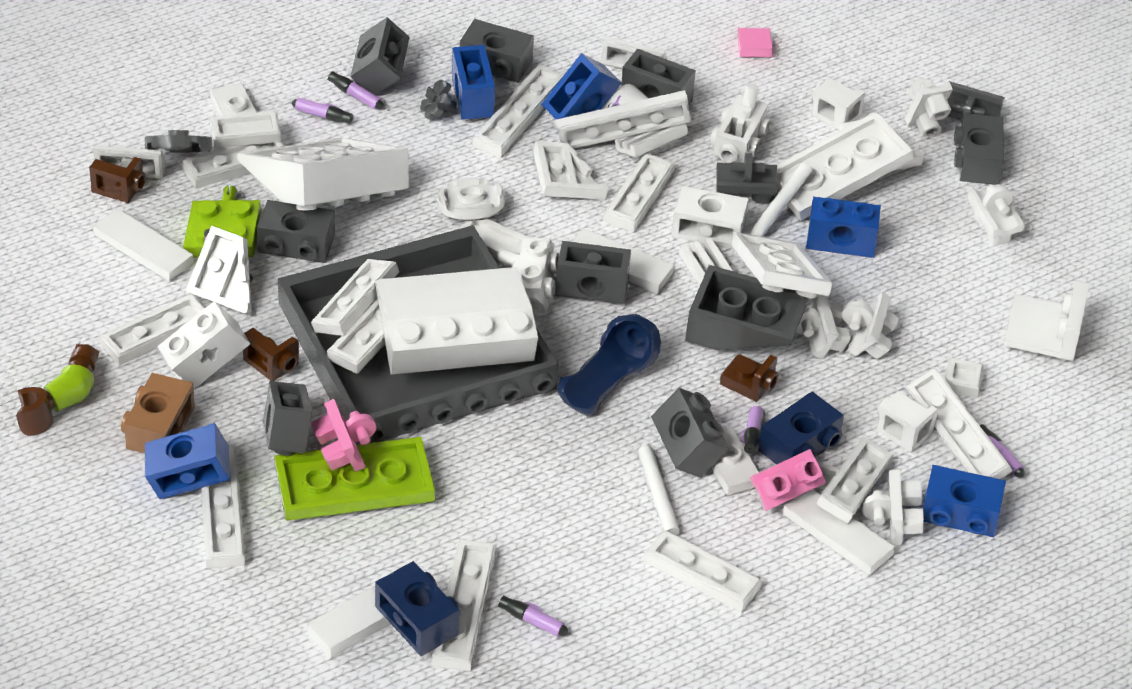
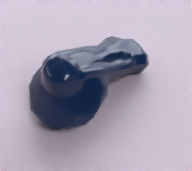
(625, 349)

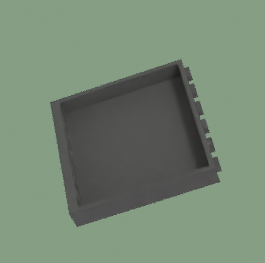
(418, 398)

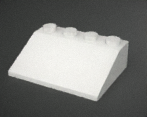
(329, 171)
(456, 320)

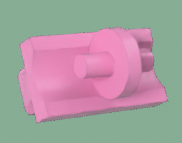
(344, 450)
(788, 479)

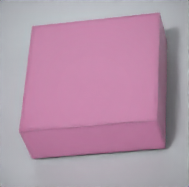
(754, 42)

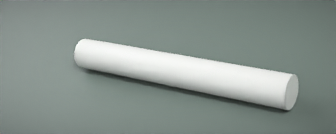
(781, 199)
(658, 489)

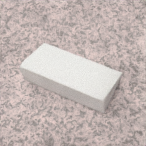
(617, 52)
(152, 160)

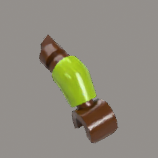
(62, 392)

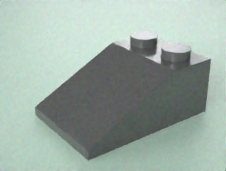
(741, 314)

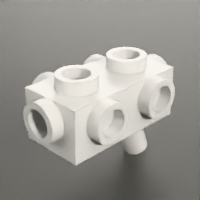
(741, 127)
(536, 268)

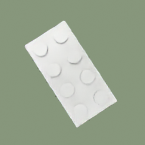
(845, 162)
(781, 265)

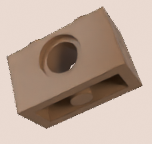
(158, 411)

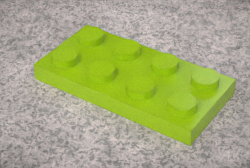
(392, 476)

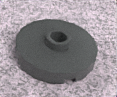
(179, 142)

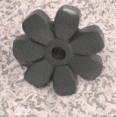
(438, 100)

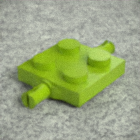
(228, 214)

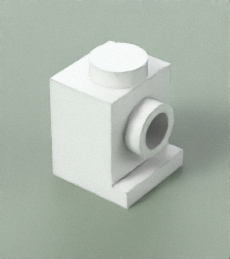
(836, 103)
(905, 421)

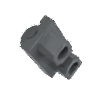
(973, 101)
(747, 178)

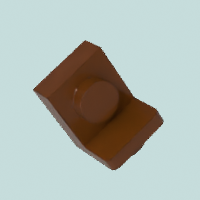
(117, 181)
(270, 358)
(750, 377)

